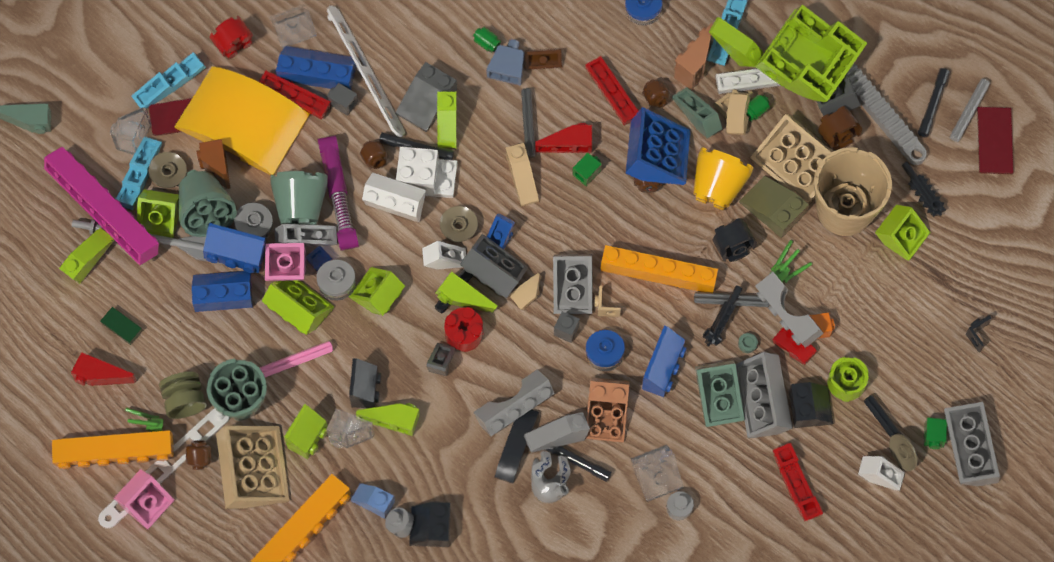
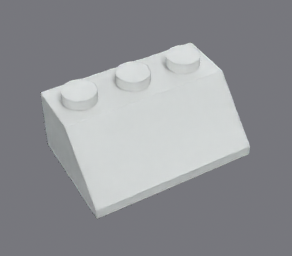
(394, 197)

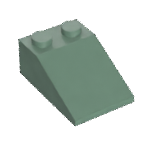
(719, 393)

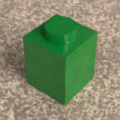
(587, 169)
(935, 433)

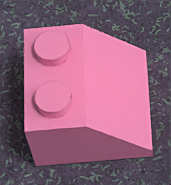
(285, 261)
(144, 499)

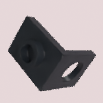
(976, 326)

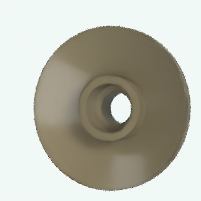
(171, 162)
(455, 216)
(903, 452)

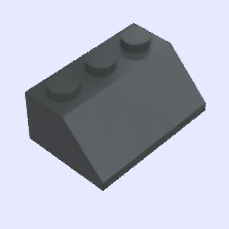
(494, 266)

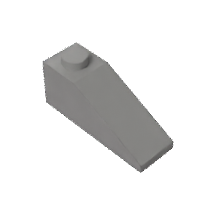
(308, 234)
(558, 433)

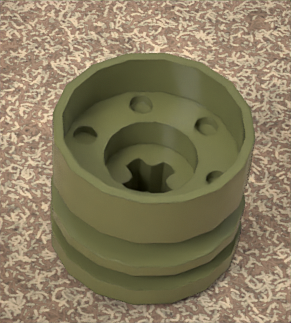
(182, 395)

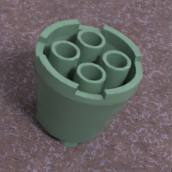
(298, 196)
(204, 202)
(234, 381)

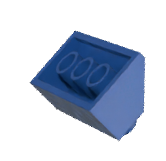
(315, 68)

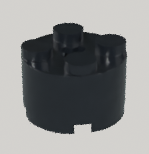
(734, 240)

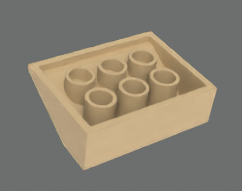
(792, 156)
(252, 466)

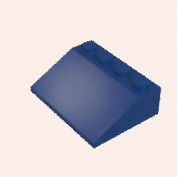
(657, 149)

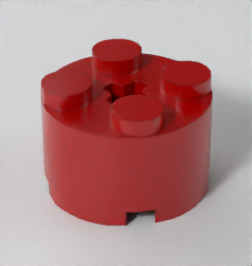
(231, 37)
(454, 332)

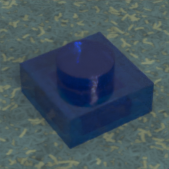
(318, 258)

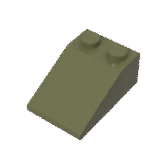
(775, 205)

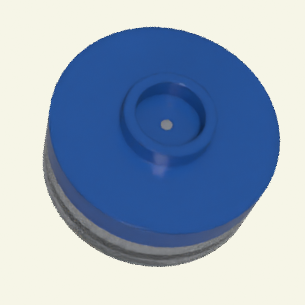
(643, 11)
(605, 350)

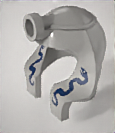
(549, 489)

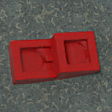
(798, 352)

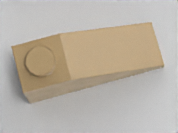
(522, 174)

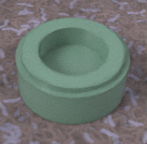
(747, 343)

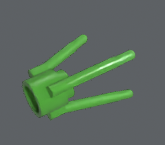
(782, 270)
(153, 422)

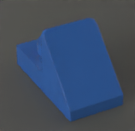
(501, 230)

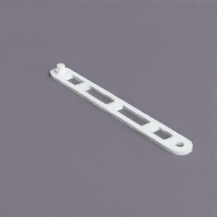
(336, 16)
(214, 417)

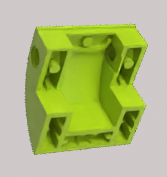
(810, 55)

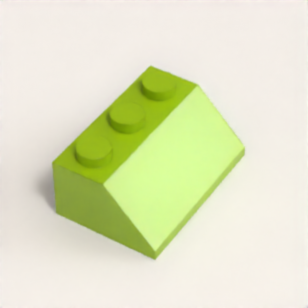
(297, 304)

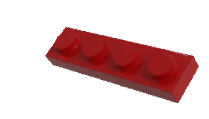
(611, 90)
(305, 99)

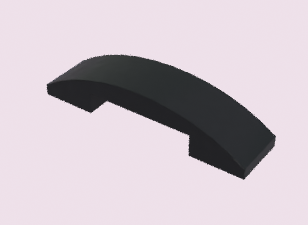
(515, 446)

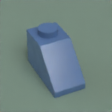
(373, 499)

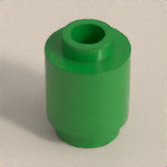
(486, 39)
(757, 107)

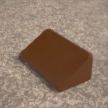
(543, 59)

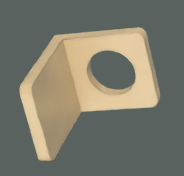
(603, 311)

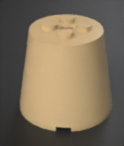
(850, 190)

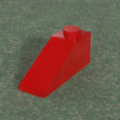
(568, 140)
(97, 372)

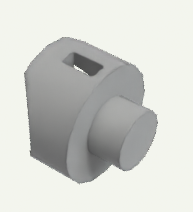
(679, 505)
(399, 522)

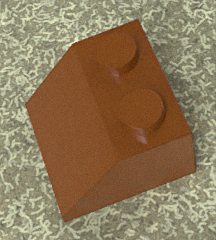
(213, 160)

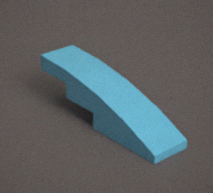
(732, 14)
(168, 82)
(138, 172)

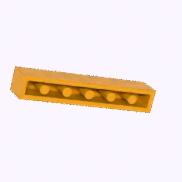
(658, 269)
(112, 448)
(305, 522)

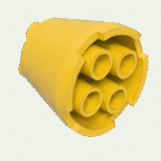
(719, 178)

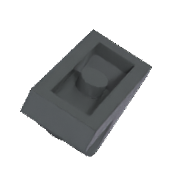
(440, 359)

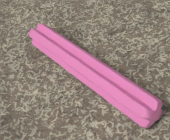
(296, 359)

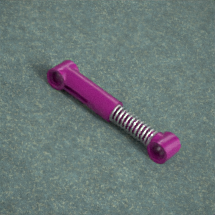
(337, 191)

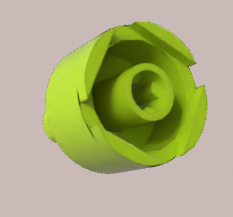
(848, 368)

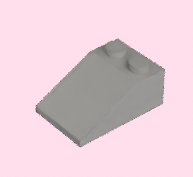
(572, 283)

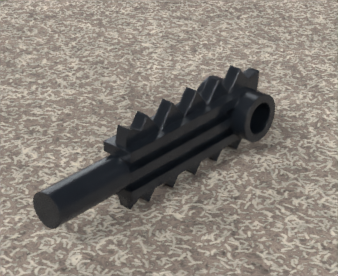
(924, 191)
(713, 334)

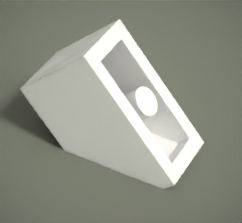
(443, 255)
(881, 472)

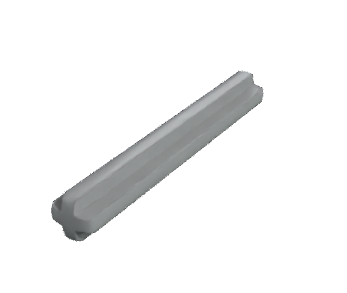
(969, 110)

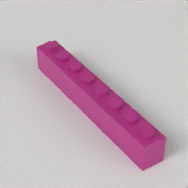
(101, 205)

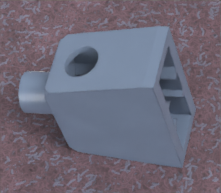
(507, 63)

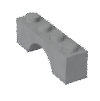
(803, 327)
(496, 416)

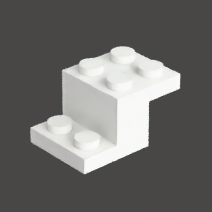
(426, 171)

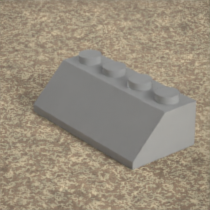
(763, 395)
(972, 444)

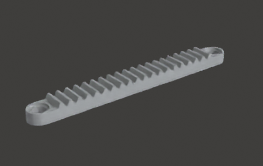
(886, 116)

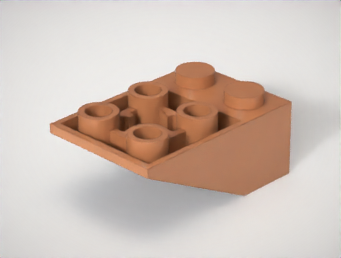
(692, 64)
(607, 409)

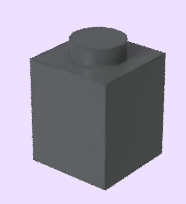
(342, 98)
(566, 327)

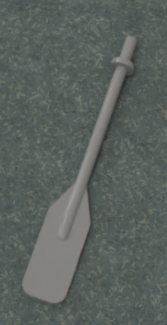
(191, 245)

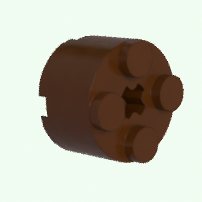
(839, 128)

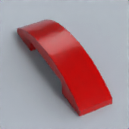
(796, 483)

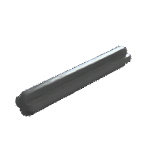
(528, 122)
(720, 298)

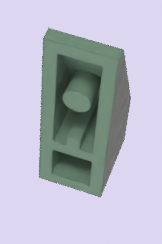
(698, 112)
(28, 116)

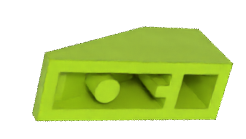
(736, 44)
(447, 119)
(86, 255)
(459, 293)
(394, 417)

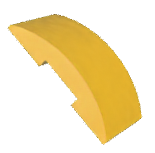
(246, 116)

